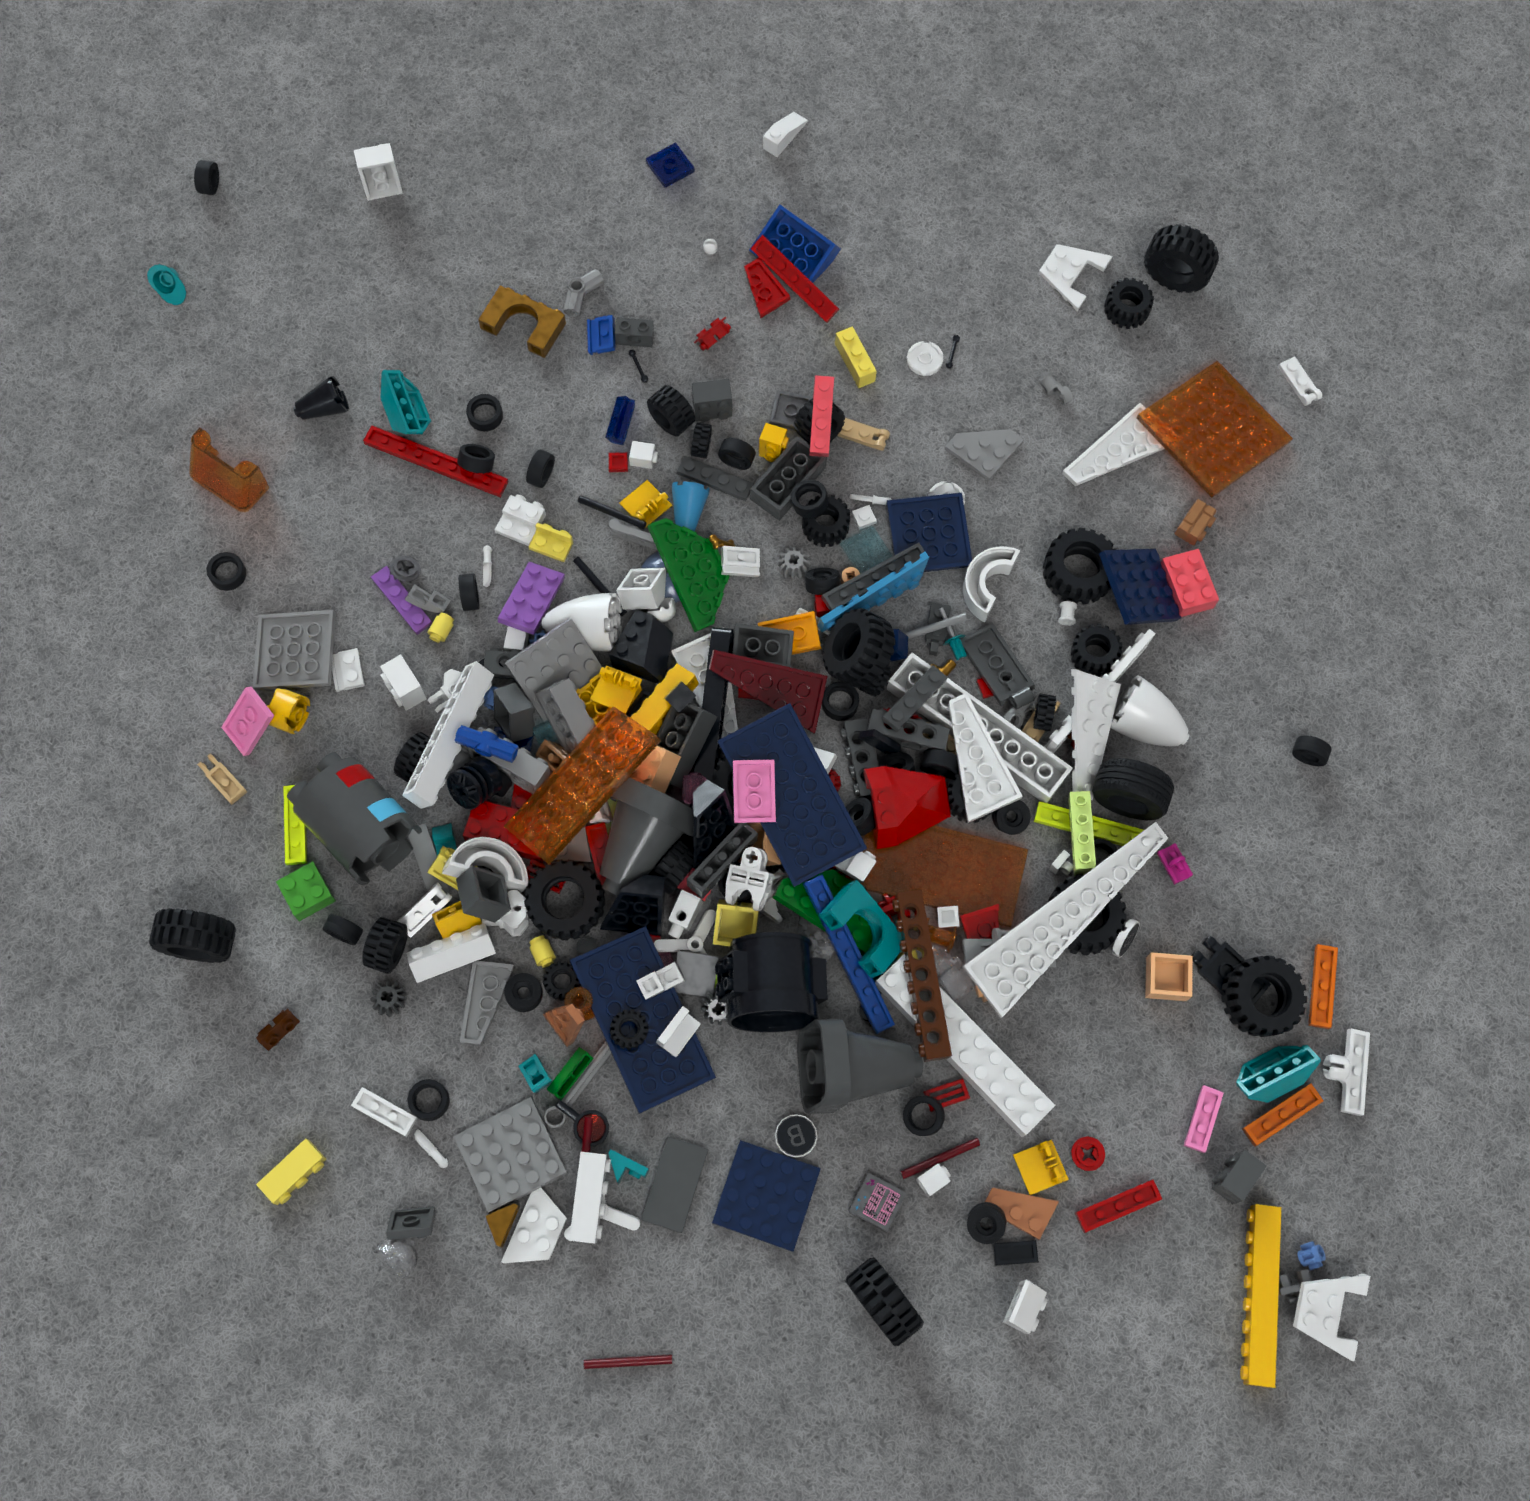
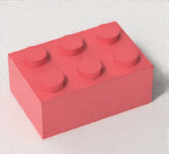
(1190, 582)

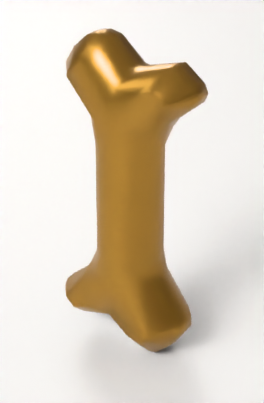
(716, 542)

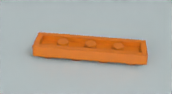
(1323, 986)
(1282, 1114)

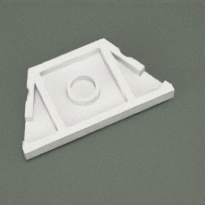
(536, 1230)

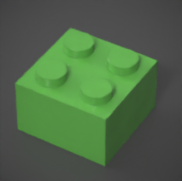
(305, 891)

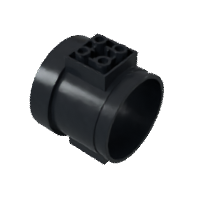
(771, 982)

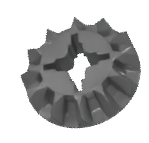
(408, 564)

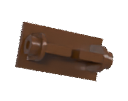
(270, 1036)

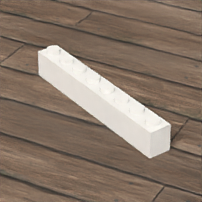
(441, 747)

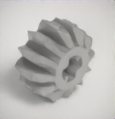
(796, 557)

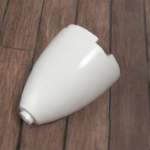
(593, 615)
(1148, 716)

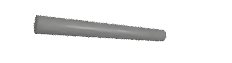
(936, 626)

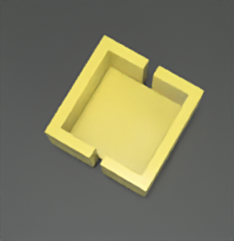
(734, 922)

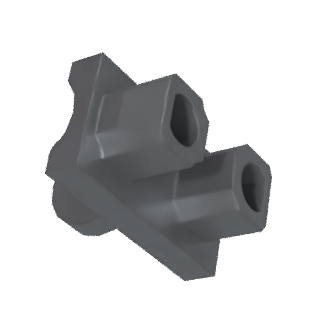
(1286, 1287)

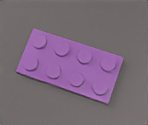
(531, 598)

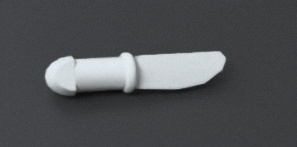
(875, 499)
(487, 566)
(430, 1149)

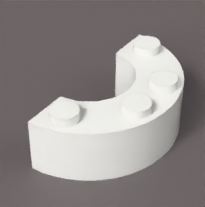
(987, 563)
(492, 854)
(858, 866)

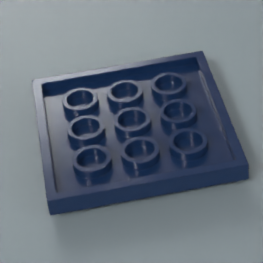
(936, 524)
(1140, 586)
(766, 1196)

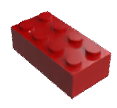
(489, 821)

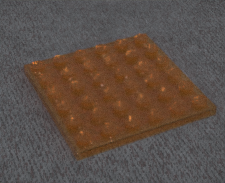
(1214, 428)

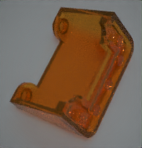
(236, 486)

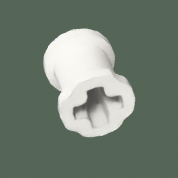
(1067, 613)

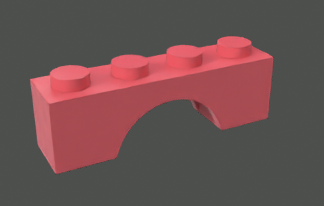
(821, 416)

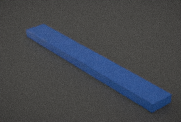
(849, 957)

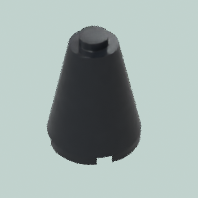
(322, 401)

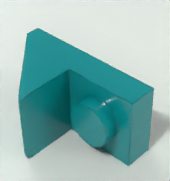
(443, 836)
(535, 1074)
(621, 1163)

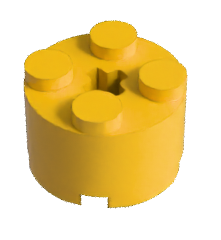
(288, 710)

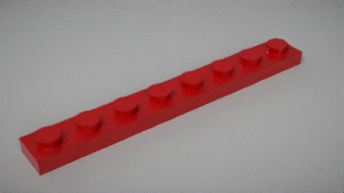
(433, 461)

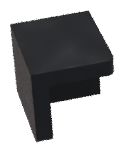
(680, 696)

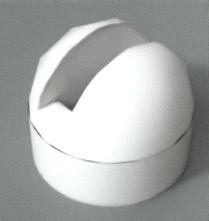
(710, 246)

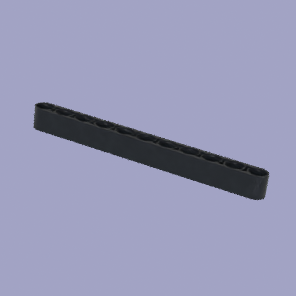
(714, 702)

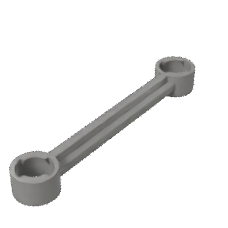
(581, 1083)

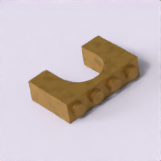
(508, 303)

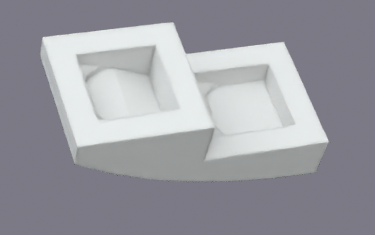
(660, 980)

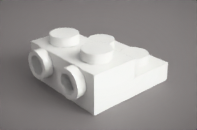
(520, 519)

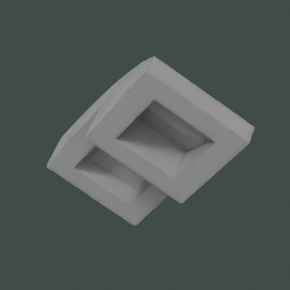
(431, 602)

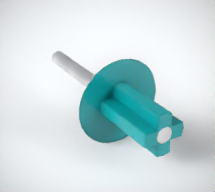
(954, 641)

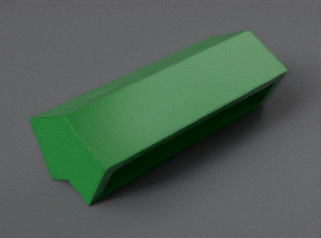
(567, 1072)

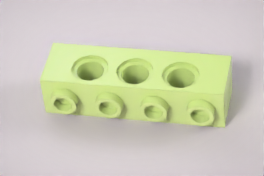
(1081, 832)

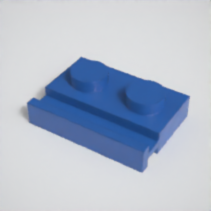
(601, 334)

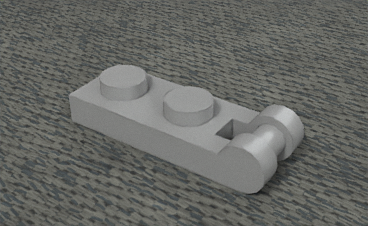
(631, 534)

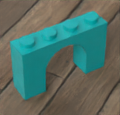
(885, 943)

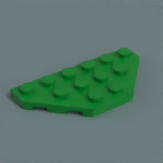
(693, 570)
(799, 902)

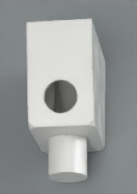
(685, 904)

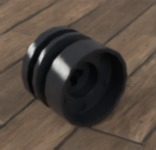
(474, 782)

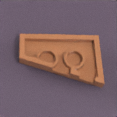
(566, 1022)
(1024, 1211)

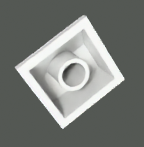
(642, 588)
(1025, 1307)

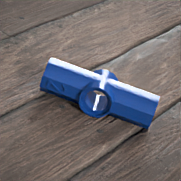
(486, 744)

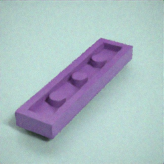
(396, 595)

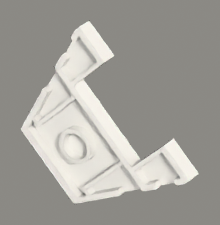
(1065, 266)
(1321, 1307)

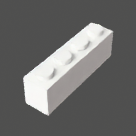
(450, 952)
(589, 1197)

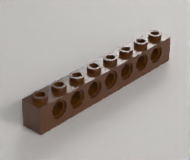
(914, 901)

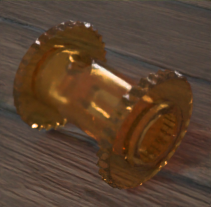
(942, 937)
(576, 997)

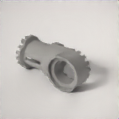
(1061, 392)
(1019, 713)

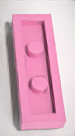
(1203, 1119)

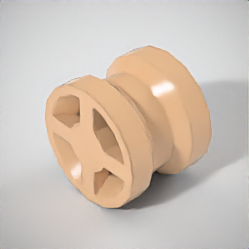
(850, 571)

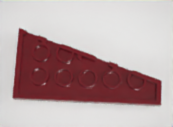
(774, 684)

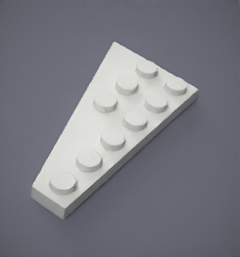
(1116, 448)
(694, 658)
(1091, 722)
(983, 773)

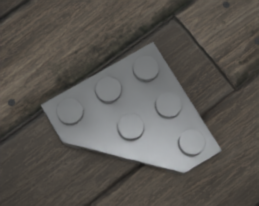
(984, 450)

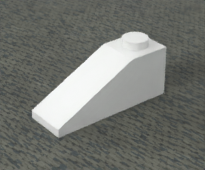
(782, 133)

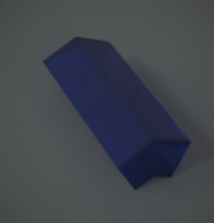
(620, 420)

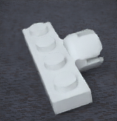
(1351, 1071)

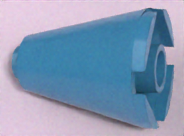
(688, 503)

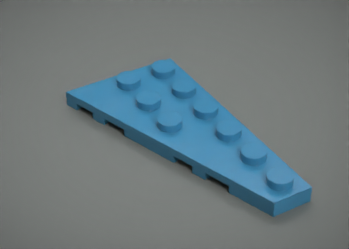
(879, 592)

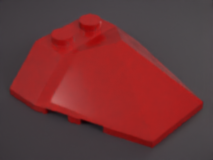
(905, 803)

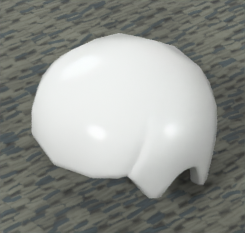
(665, 611)

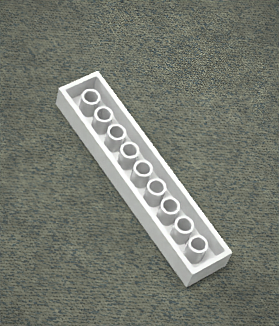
(1027, 761)
(974, 1055)

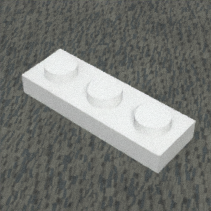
(384, 1112)

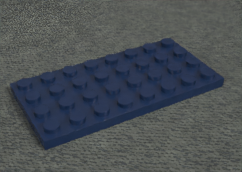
(811, 820)
(611, 978)

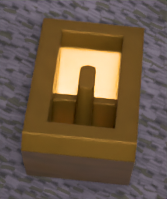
(501, 1223)

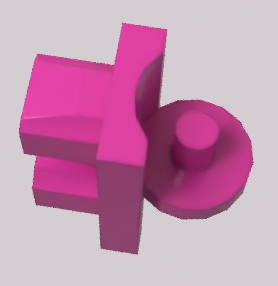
(1175, 864)

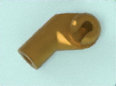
(947, 668)

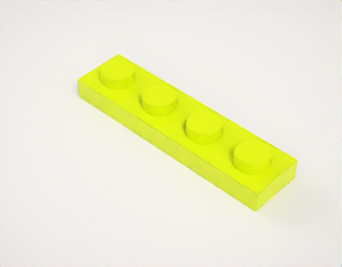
(294, 834)

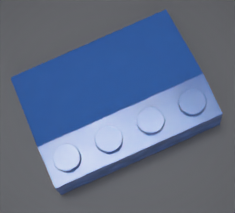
(799, 243)

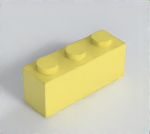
(855, 357)
(291, 1172)

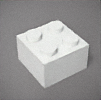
(402, 683)

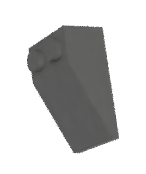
(763, 643)

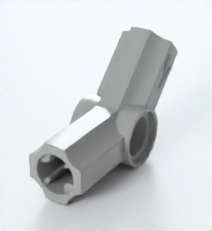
(585, 285)

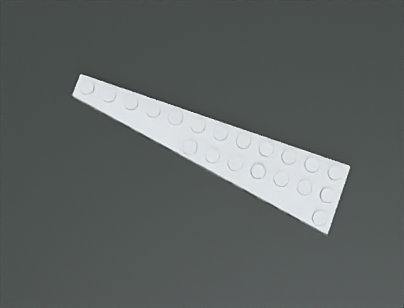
(1026, 952)

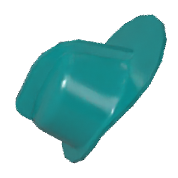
(167, 284)

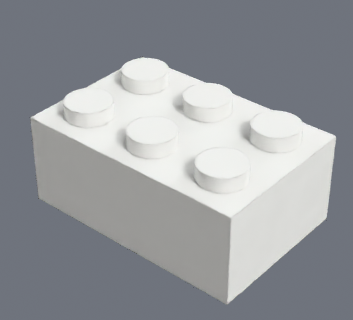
(378, 171)

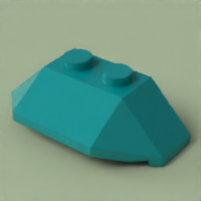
(403, 403)
(1277, 1072)

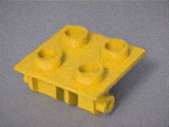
(646, 503)
(615, 689)
(1040, 1167)

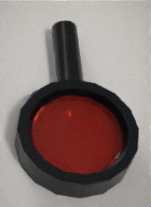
(600, 1123)

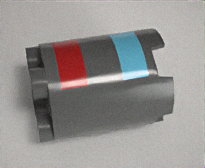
(353, 816)

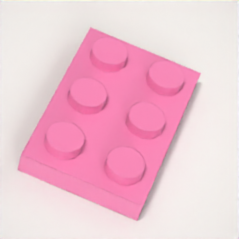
(247, 721)
(754, 791)

